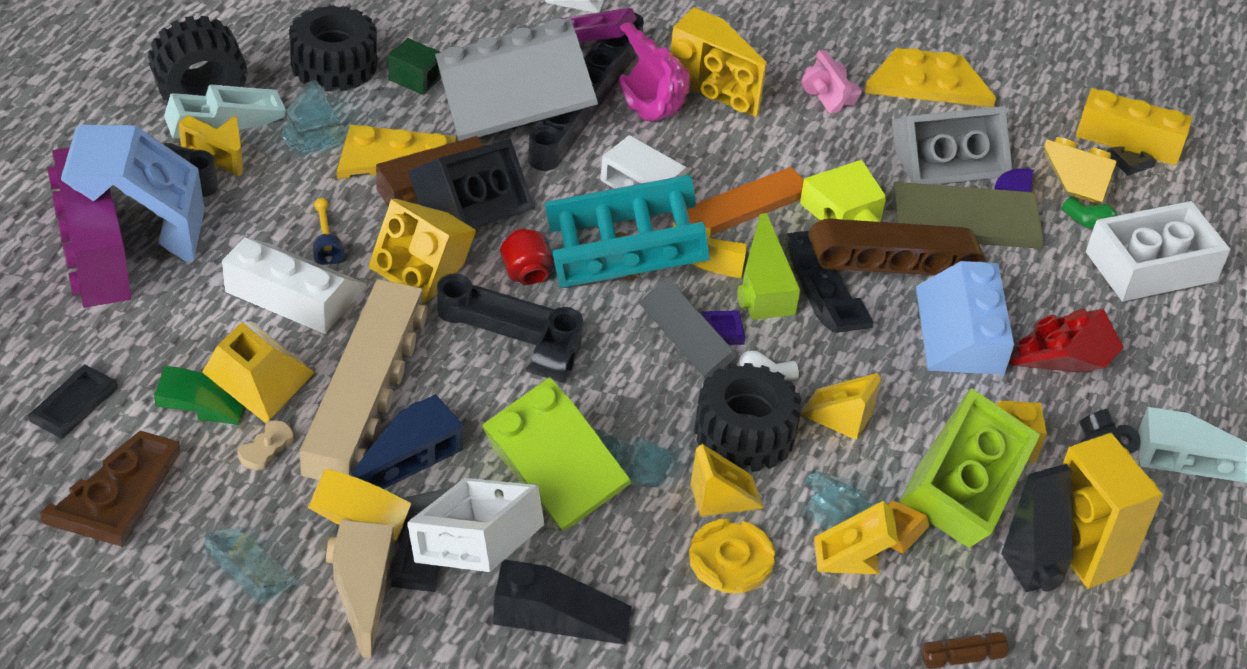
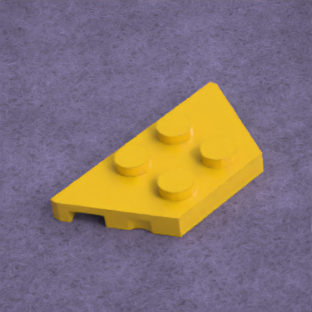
(930, 77)

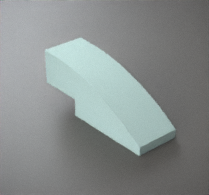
(250, 105)

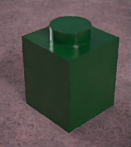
(413, 66)

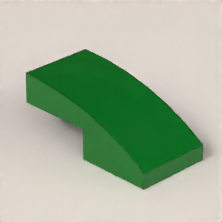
(196, 392)

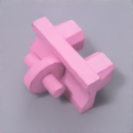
(830, 84)

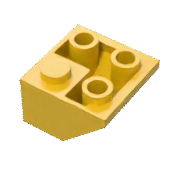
(1080, 172)
(420, 246)
(257, 370)

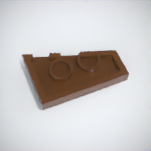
(117, 494)

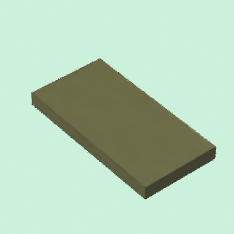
(991, 214)

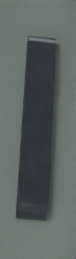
(554, 136)

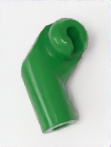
(1087, 215)

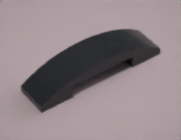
(826, 289)

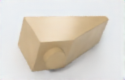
(361, 571)

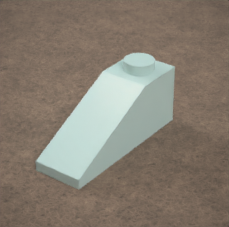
(1190, 446)

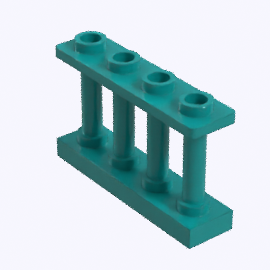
(632, 253)

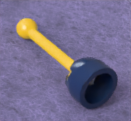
(326, 241)

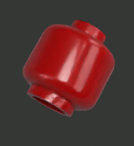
(527, 256)

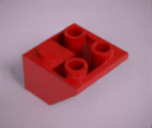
(1069, 343)

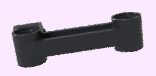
(553, 331)

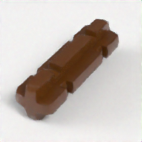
(964, 650)

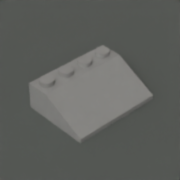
(515, 79)

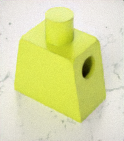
(844, 194)

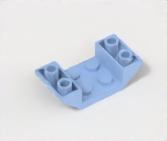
(143, 171)

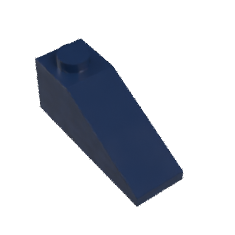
(411, 442)

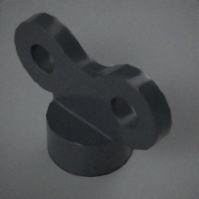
(1103, 423)

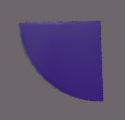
(1015, 180)

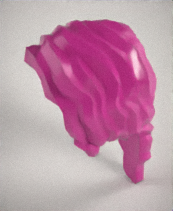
(656, 82)

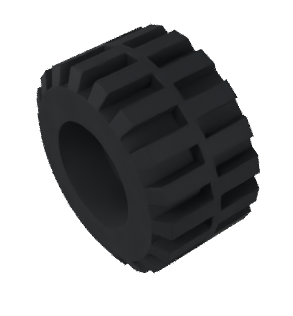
(192, 43)
(333, 47)
(745, 438)

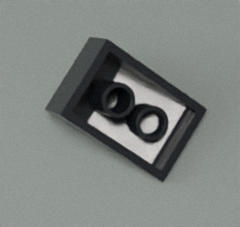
(474, 184)

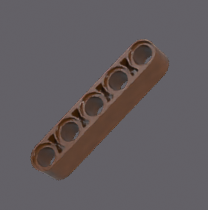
(892, 246)

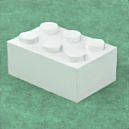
(1157, 251)

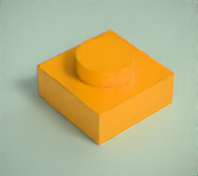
(909, 525)

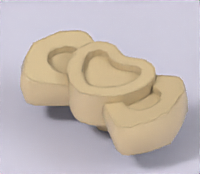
(266, 445)

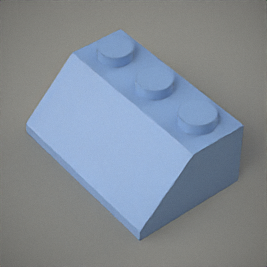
(965, 320)

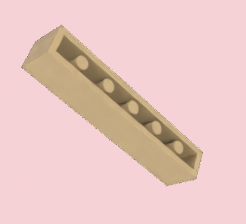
(364, 380)

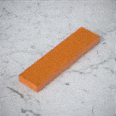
(748, 201)

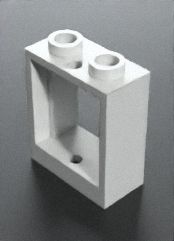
(475, 524)

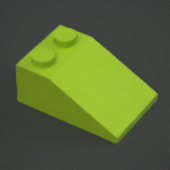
(556, 448)
(971, 469)

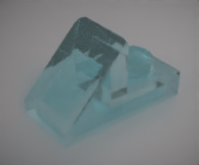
(833, 500)

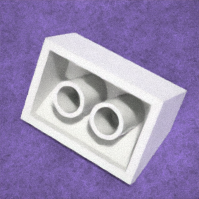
(289, 284)

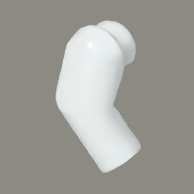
(788, 368)

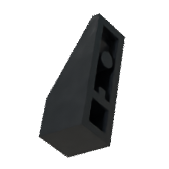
(1041, 530)
(554, 603)

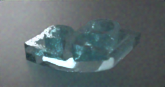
(641, 462)

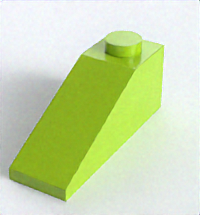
(768, 281)

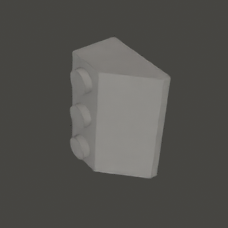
(953, 145)

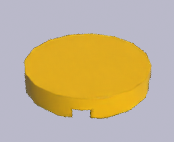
(728, 567)

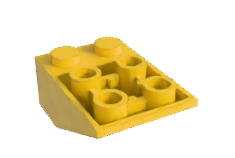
(719, 61)

